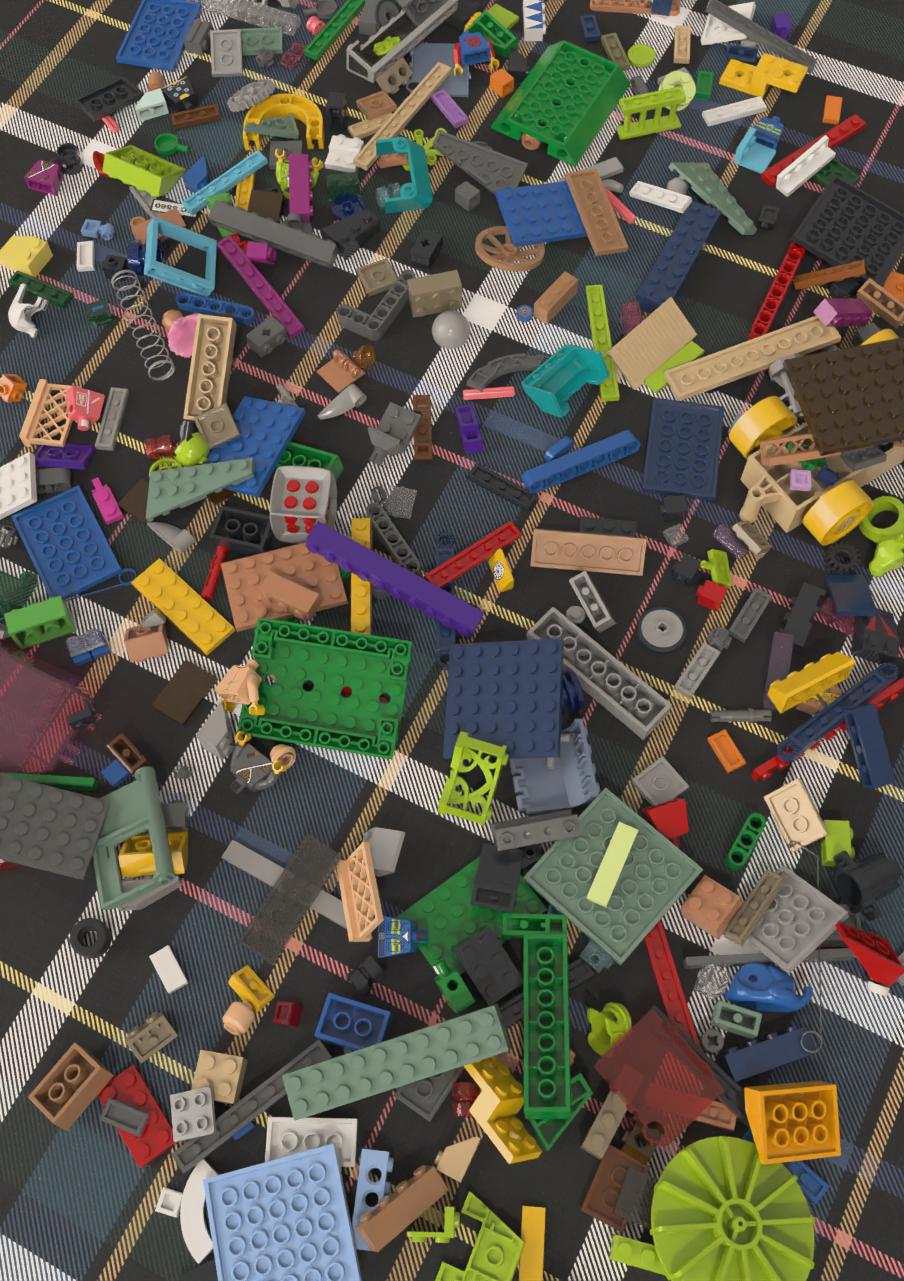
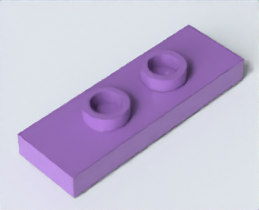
(449, 108)

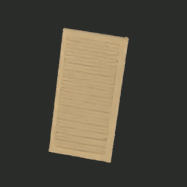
(652, 343)

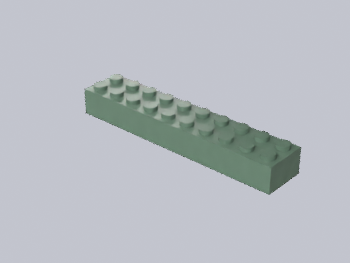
(396, 1062)

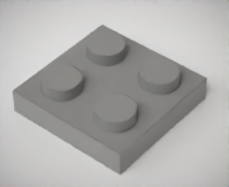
(660, 782)

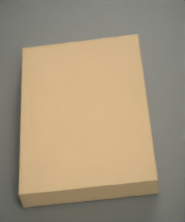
(796, 815)

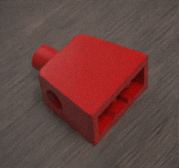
(669, 819)

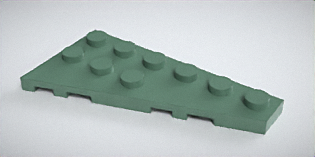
(712, 191)
(191, 484)

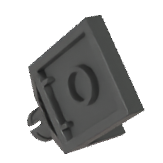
(393, 432)

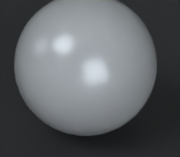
(450, 329)

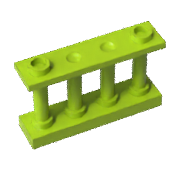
(649, 101)

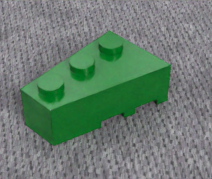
(494, 32)
(550, 1129)

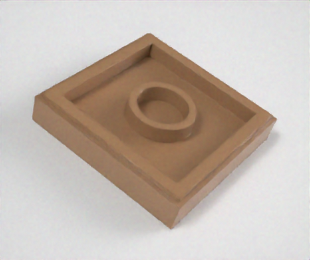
(376, 105)

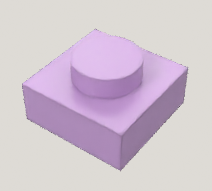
(800, 480)

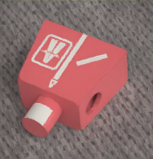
(84, 406)

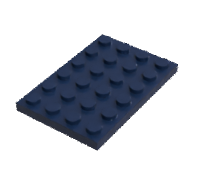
(683, 449)

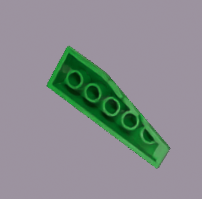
(306, 456)

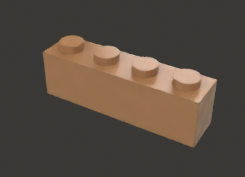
(401, 1208)

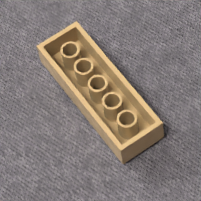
(210, 365)

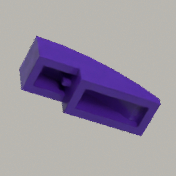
(469, 429)

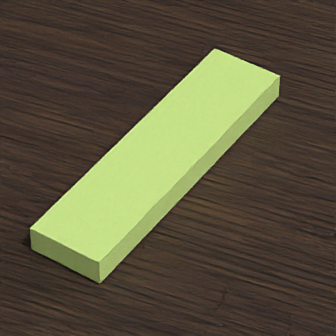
(612, 864)

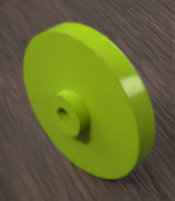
(641, 55)

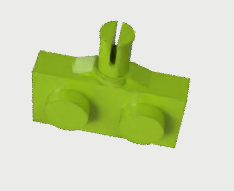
(719, 567)

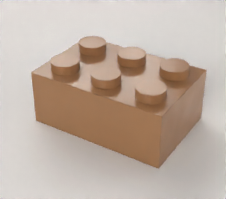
(70, 1086)

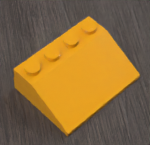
(794, 1121)

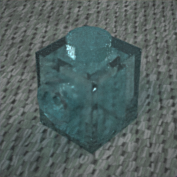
(596, 957)

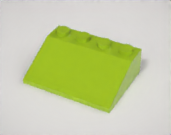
(142, 170)

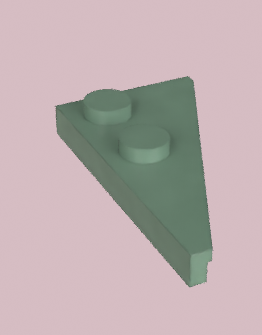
(275, 127)

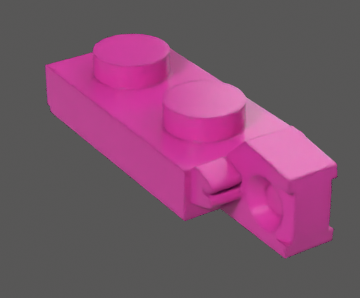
(106, 502)

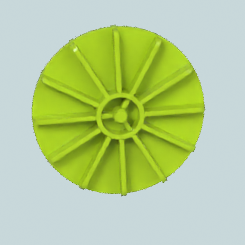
(730, 1216)

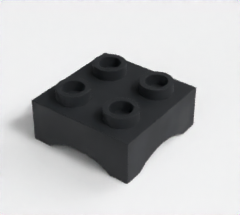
(464, 12)

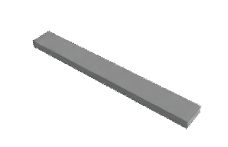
(270, 872)

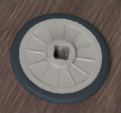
(657, 640)

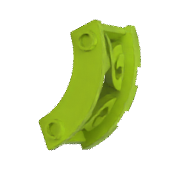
(452, 796)

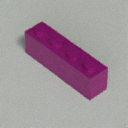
(299, 186)
(843, 312)

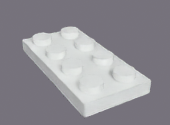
(291, 1137)

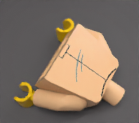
(241, 687)

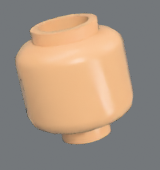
(238, 1017)

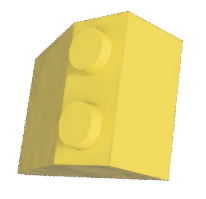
(25, 254)

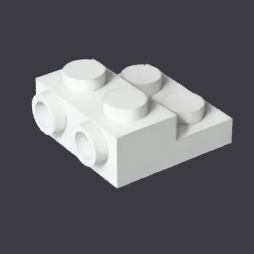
(342, 152)

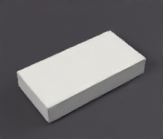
(85, 256)
(168, 969)

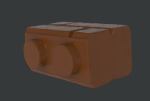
(127, 754)

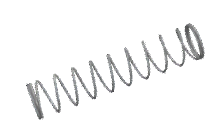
(141, 326)

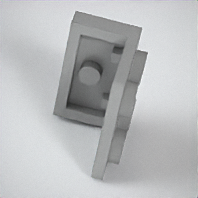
(193, 1114)

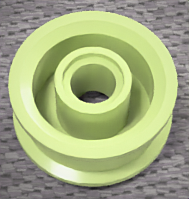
(677, 79)

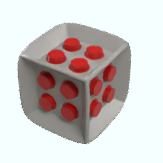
(300, 500)

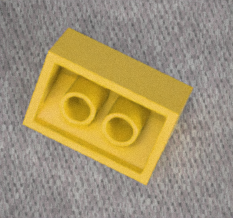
(138, 858)

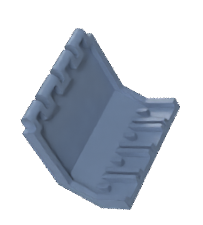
(561, 788)

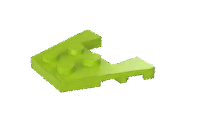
(495, 1250)

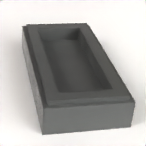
(125, 1117)

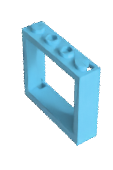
(175, 276)

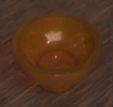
(364, 357)

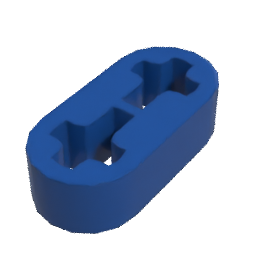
(559, 449)

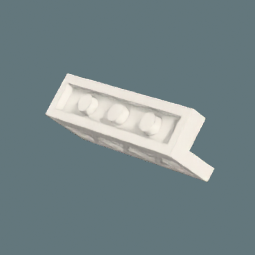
(805, 167)

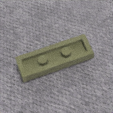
(615, 50)

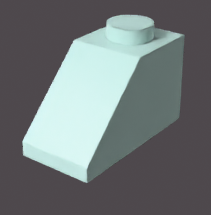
(151, 105)

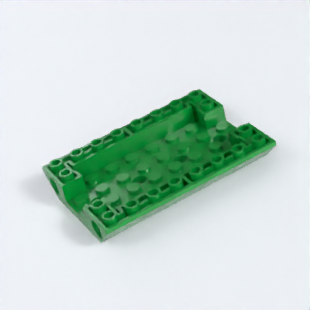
(581, 106)
(331, 662)

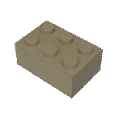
(435, 293)

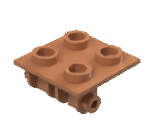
(340, 371)

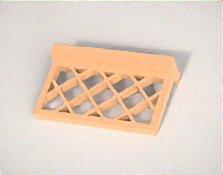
(36, 414)
(356, 898)

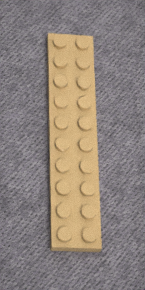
(749, 357)

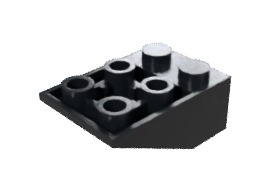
(497, 878)

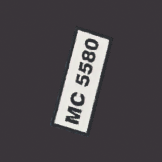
(163, 206)

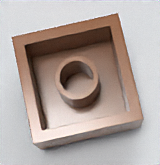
(711, 907)

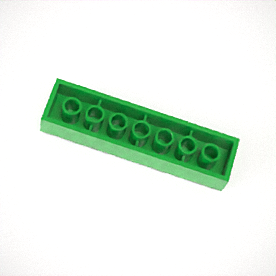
(546, 1027)

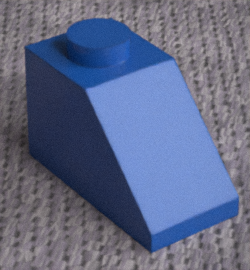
(196, 176)

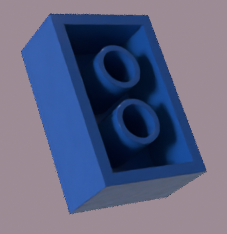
(352, 1023)

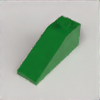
(527, 924)

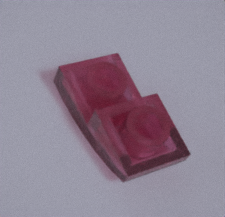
(293, 57)
(845, 623)

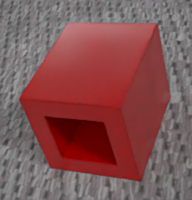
(711, 595)

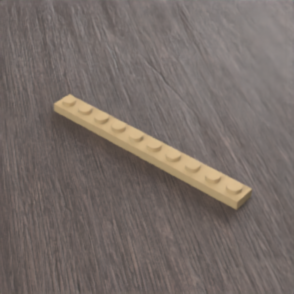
(403, 114)

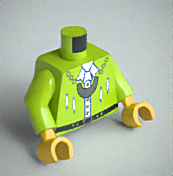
(282, 172)

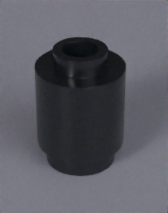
(186, 430)

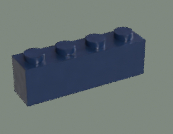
(869, 746)
(768, 1054)

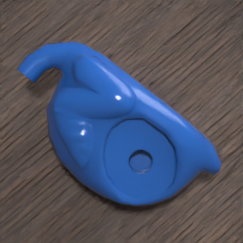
(766, 989)

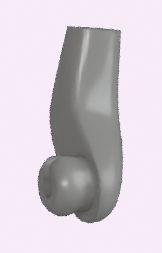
(613, 185)

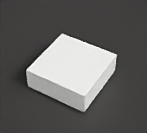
(169, 1202)

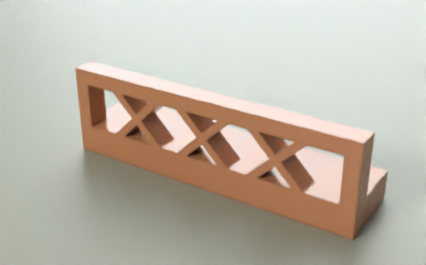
(793, 455)

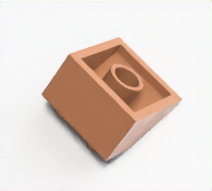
(146, 642)

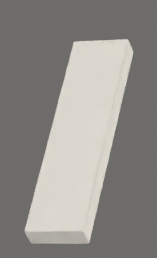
(734, 111)
(660, 196)

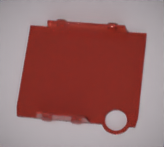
(659, 1076)

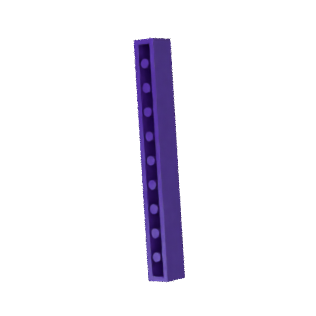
(394, 579)

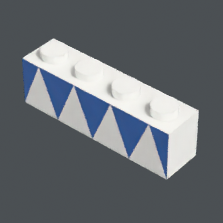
(533, 20)

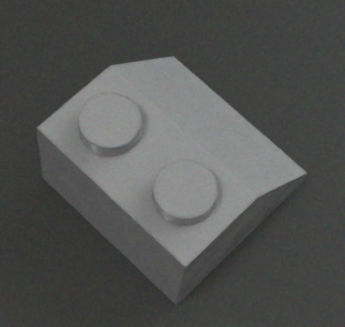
(217, 734)
(384, 848)

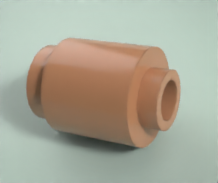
(155, 81)

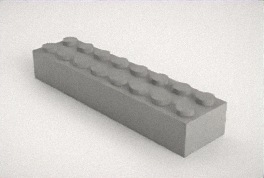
(604, 675)

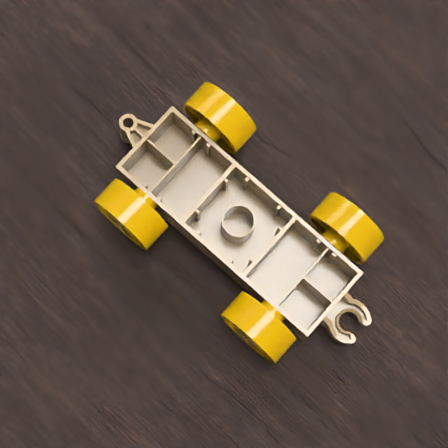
(824, 511)

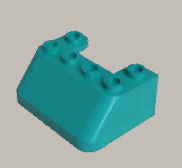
(563, 376)

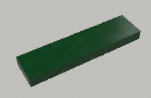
(41, 289)

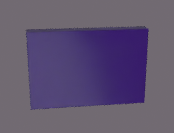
(69, 456)

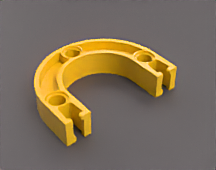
(282, 105)

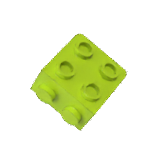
(452, 1221)

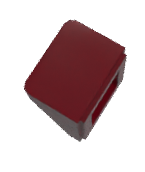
(288, 1013)

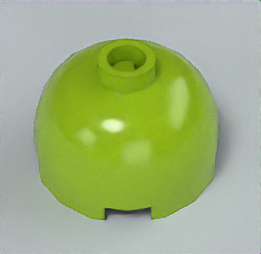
(193, 452)

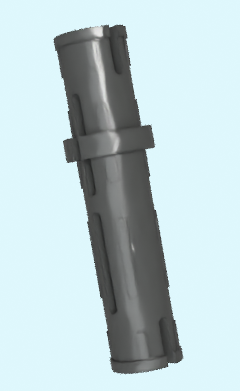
(740, 715)

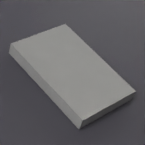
(226, 53)

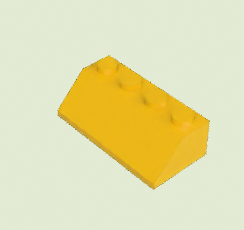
(810, 681)

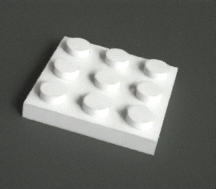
(718, 31)
(17, 485)

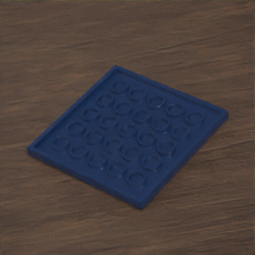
(506, 696)

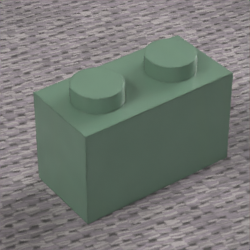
(735, 1019)

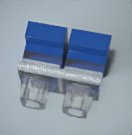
(80, 646)

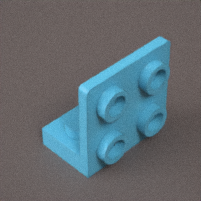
(752, 154)

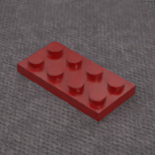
(133, 1091)

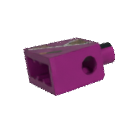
(45, 177)

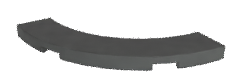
(503, 366)

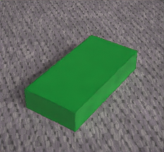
(704, 85)

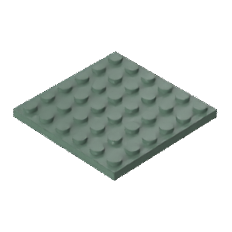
(646, 889)

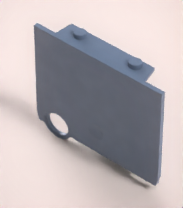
(426, 56)

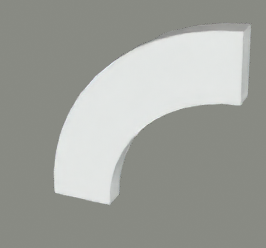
(192, 1212)

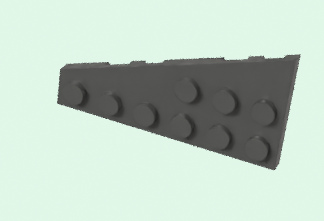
(486, 166)

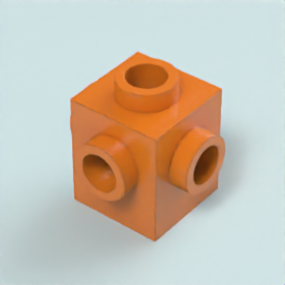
(12, 388)

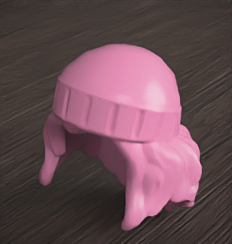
(182, 335)

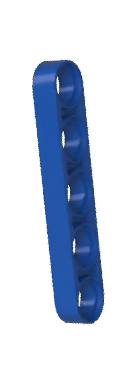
(224, 306)

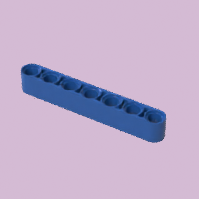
(580, 461)

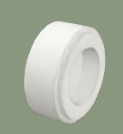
(877, 988)

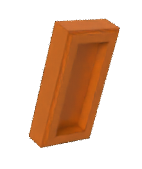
(832, 110)
(726, 751)

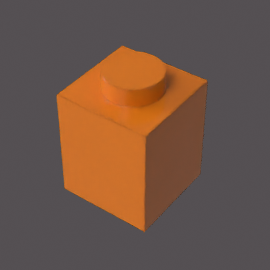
(502, 83)

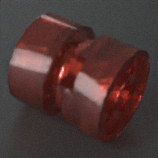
(159, 447)
(465, 1096)

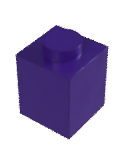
(781, 25)

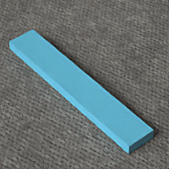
(225, 181)

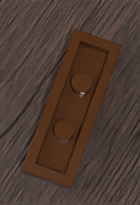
(195, 116)

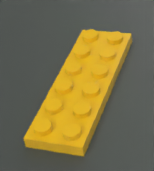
(183, 606)

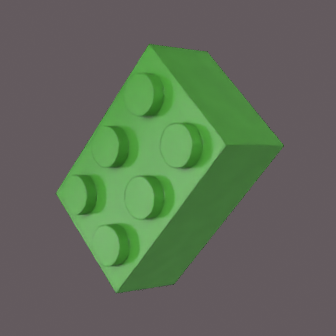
(40, 622)

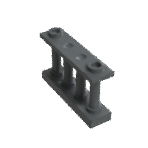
(535, 829)

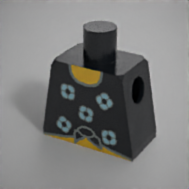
(180, 95)

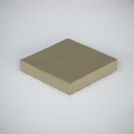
(377, 276)
(217, 426)

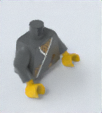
(252, 767)

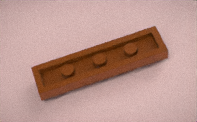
(831, 274)

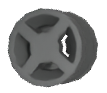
(708, 1044)

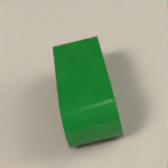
(749, 833)

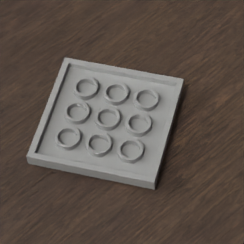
(795, 922)

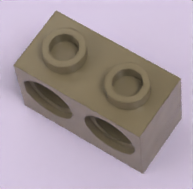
(392, 73)

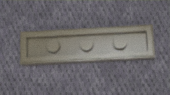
(754, 907)

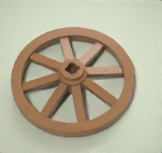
(507, 251)

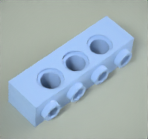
(370, 1160)

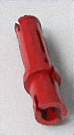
(214, 573)

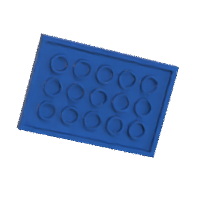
(158, 34)
(540, 213)
(265, 434)
(66, 544)

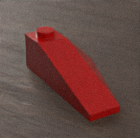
(873, 953)

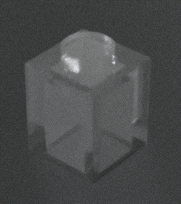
(711, 981)

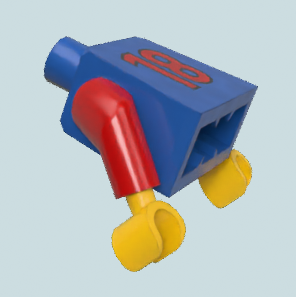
(471, 50)

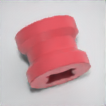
(315, 25)

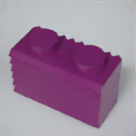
(261, 252)

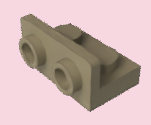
(752, 538)
(151, 1036)

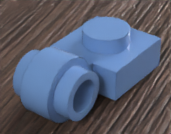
(93, 228)

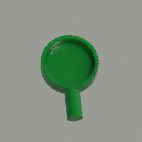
(168, 144)

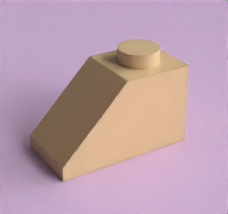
(457, 1158)

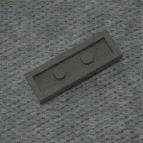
(750, 614)

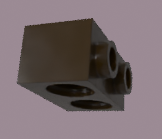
(644, 1153)

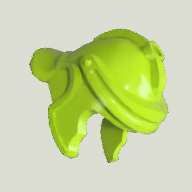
(608, 1026)

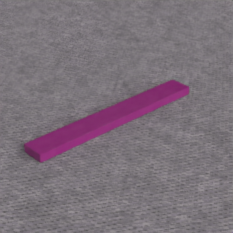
(260, 286)

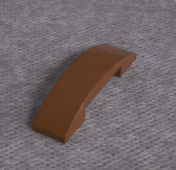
(423, 434)

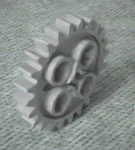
(251, 95)

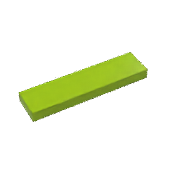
(687, 354)

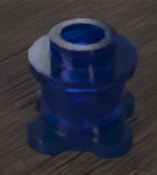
(827, 476)

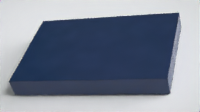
(850, 595)

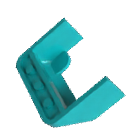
(415, 194)

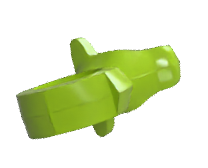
(890, 541)

